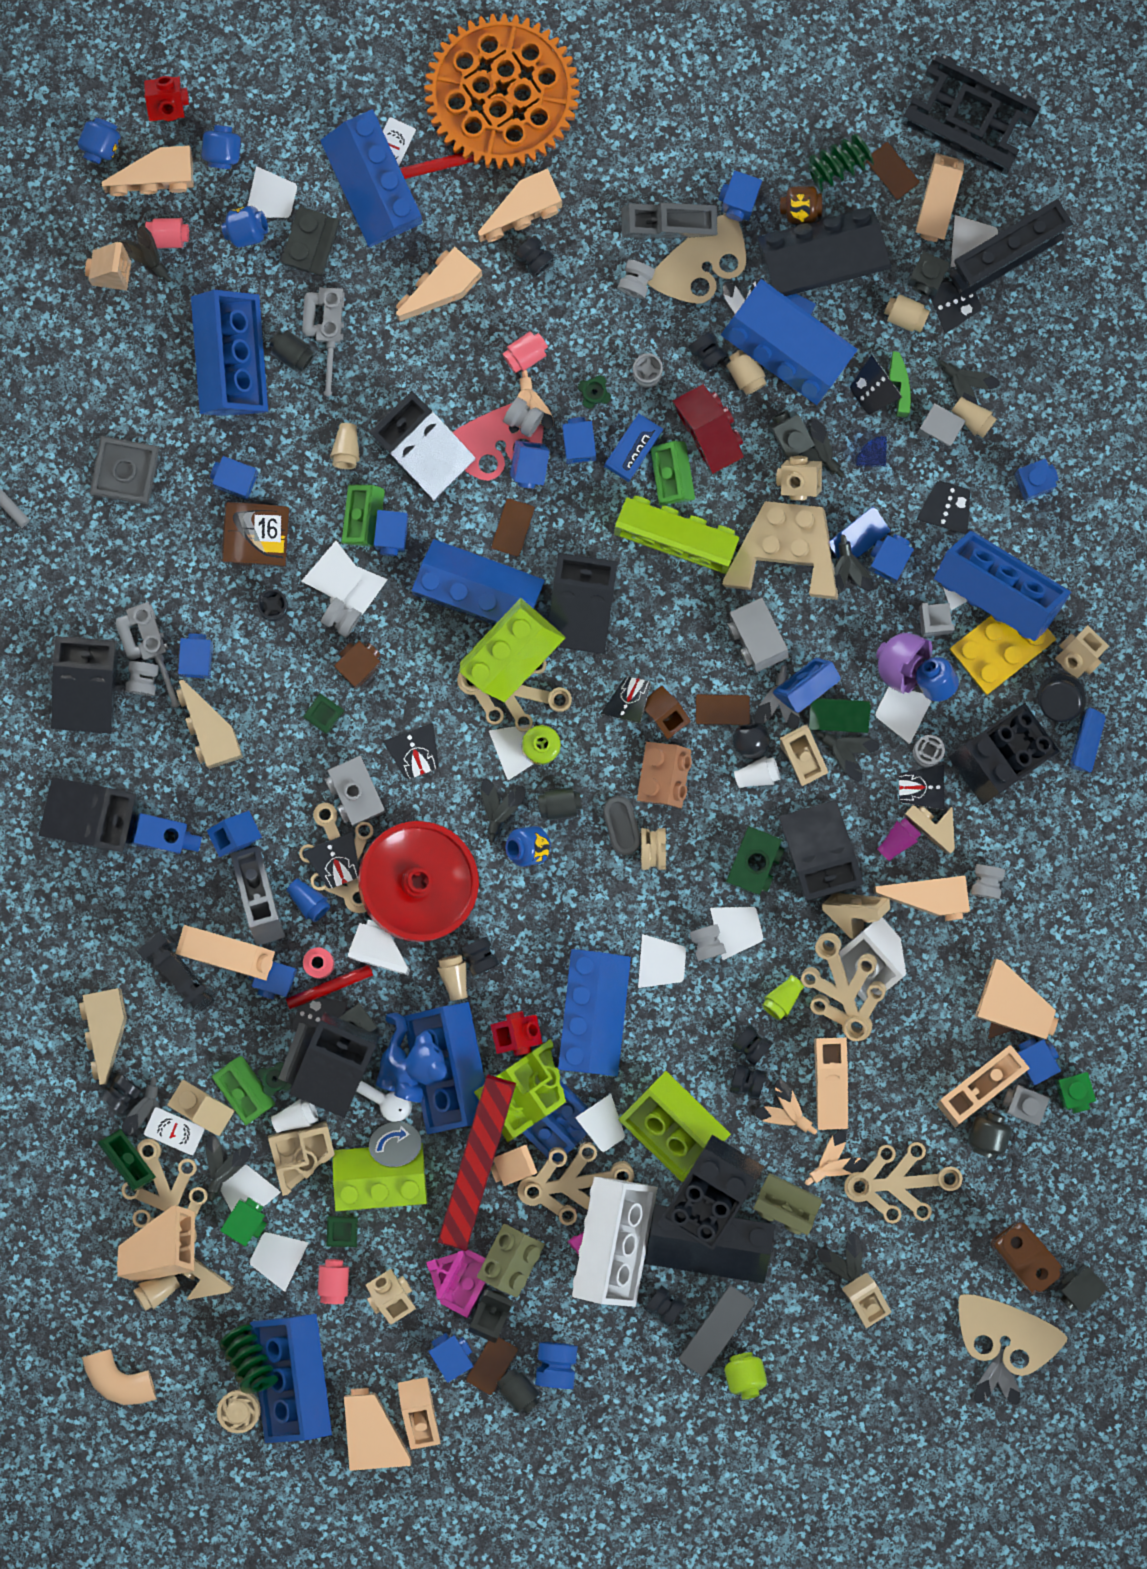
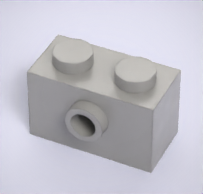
(758, 635)
(355, 791)

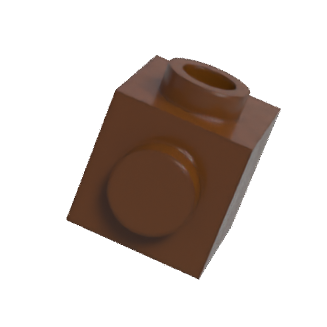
(358, 663)
(665, 712)

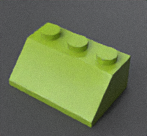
(510, 651)
(672, 1124)
(366, 1184)

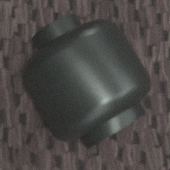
(989, 1135)

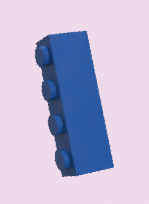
(371, 179)
(789, 342)
(229, 353)
(473, 583)
(1001, 585)
(594, 1012)
(452, 1100)
(298, 1401)

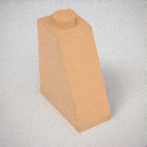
(939, 197)
(225, 952)
(1014, 1004)
(160, 1247)
(371, 1434)

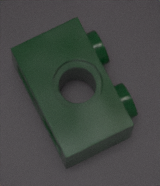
(753, 843)

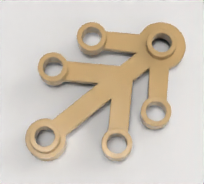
(512, 703)
(332, 833)
(843, 990)
(569, 1182)
(897, 1183)
(166, 1196)

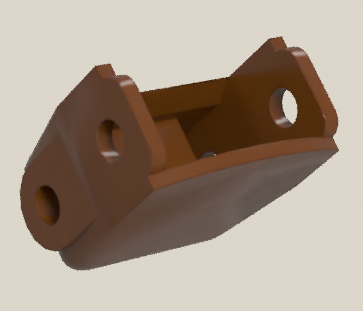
(1025, 1254)

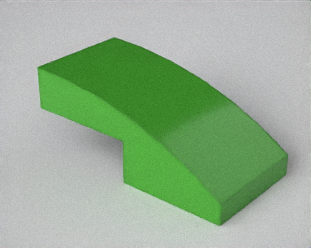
(899, 377)

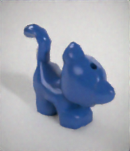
(403, 1072)

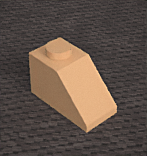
(513, 1166)
(418, 1413)

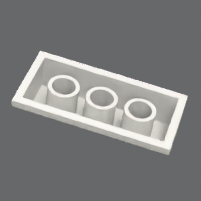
(614, 1242)

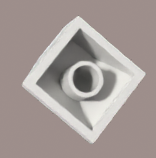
(885, 946)
(377, 948)

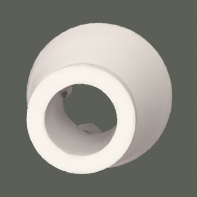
(758, 773)
(296, 1116)

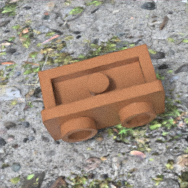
(664, 774)

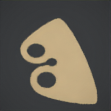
(685, 262)
(995, 1319)

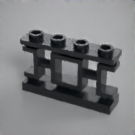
(961, 135)
(1010, 248)
(160, 952)

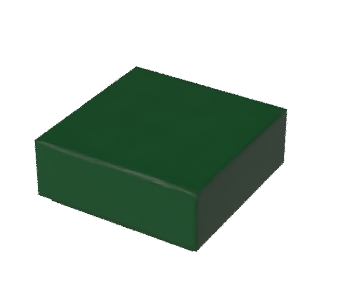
(323, 713)
(342, 1231)

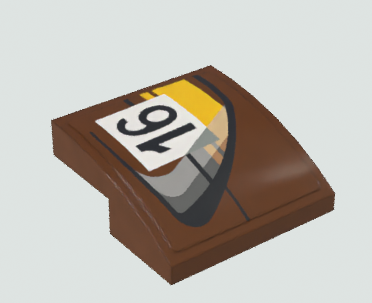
(255, 534)

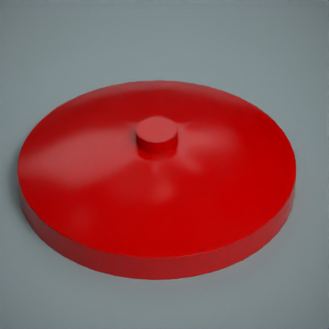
(418, 881)

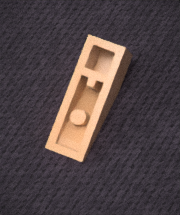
(109, 267)
(937, 896)
(982, 1086)

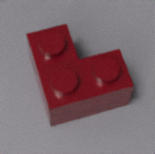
(709, 427)

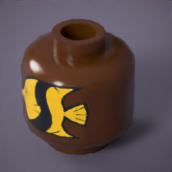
(801, 205)

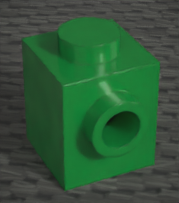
(1075, 1092)
(245, 1221)

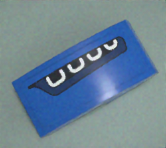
(633, 447)

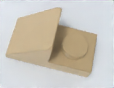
(803, 755)
(940, 833)
(853, 910)
(201, 1107)
(209, 1283)
(867, 1300)

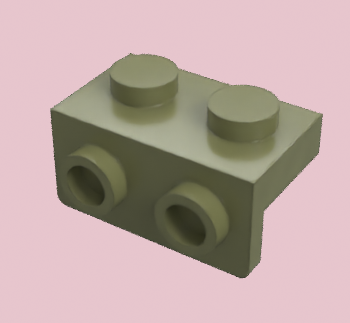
(787, 1204)
(510, 1260)

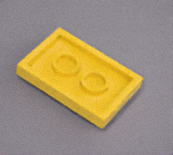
(996, 652)

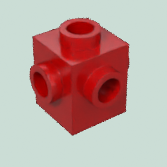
(165, 98)
(522, 1034)

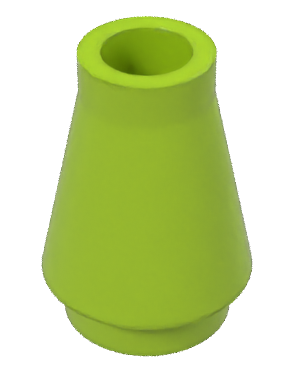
(781, 1000)

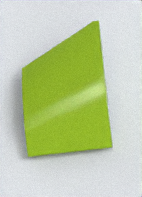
(536, 1090)

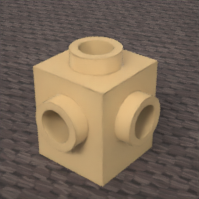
(800, 478)
(1081, 652)
(390, 1296)

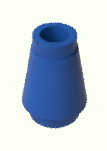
(308, 900)

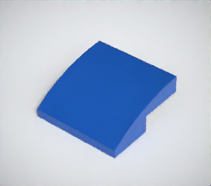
(559, 1127)

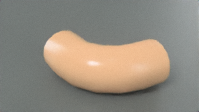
(116, 1385)

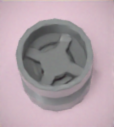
(636, 279)
(647, 365)
(522, 416)
(341, 617)
(140, 685)
(928, 755)
(987, 882)
(707, 942)

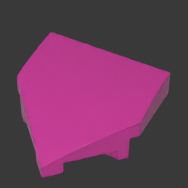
(457, 1280)

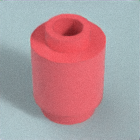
(169, 232)
(525, 352)
(327, 967)
(333, 1282)

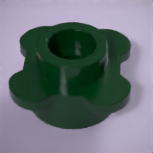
(598, 384)
(267, 1075)

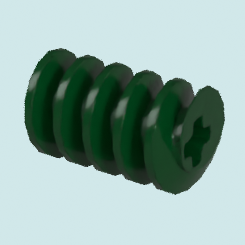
(839, 161)
(245, 1362)

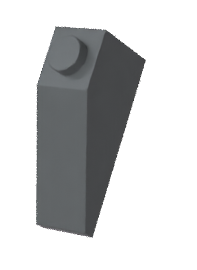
(257, 896)

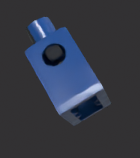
(150, 830)

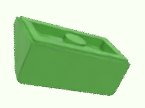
(672, 473)
(361, 514)
(243, 1090)

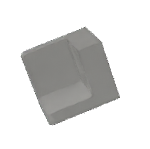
(941, 425)
(935, 619)

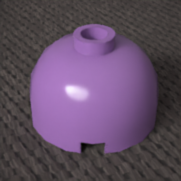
(901, 659)

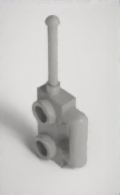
(330, 329)
(152, 645)

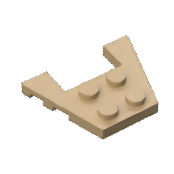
(787, 536)

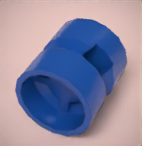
(556, 1365)

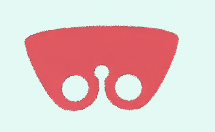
(481, 437)

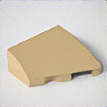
(300, 1153)

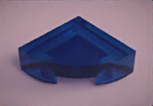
(873, 453)

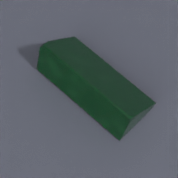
(839, 715)
(127, 1160)

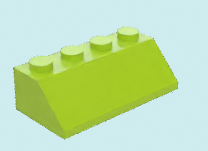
(676, 535)

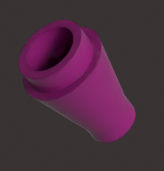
(899, 839)

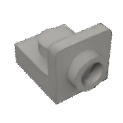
(1025, 1104)

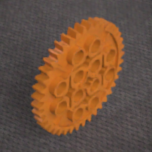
(550, 100)

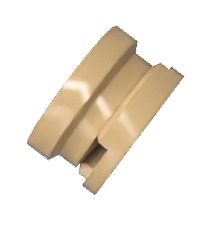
(653, 849)
(238, 1411)

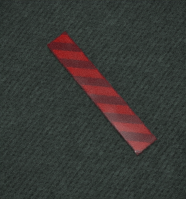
(476, 1162)

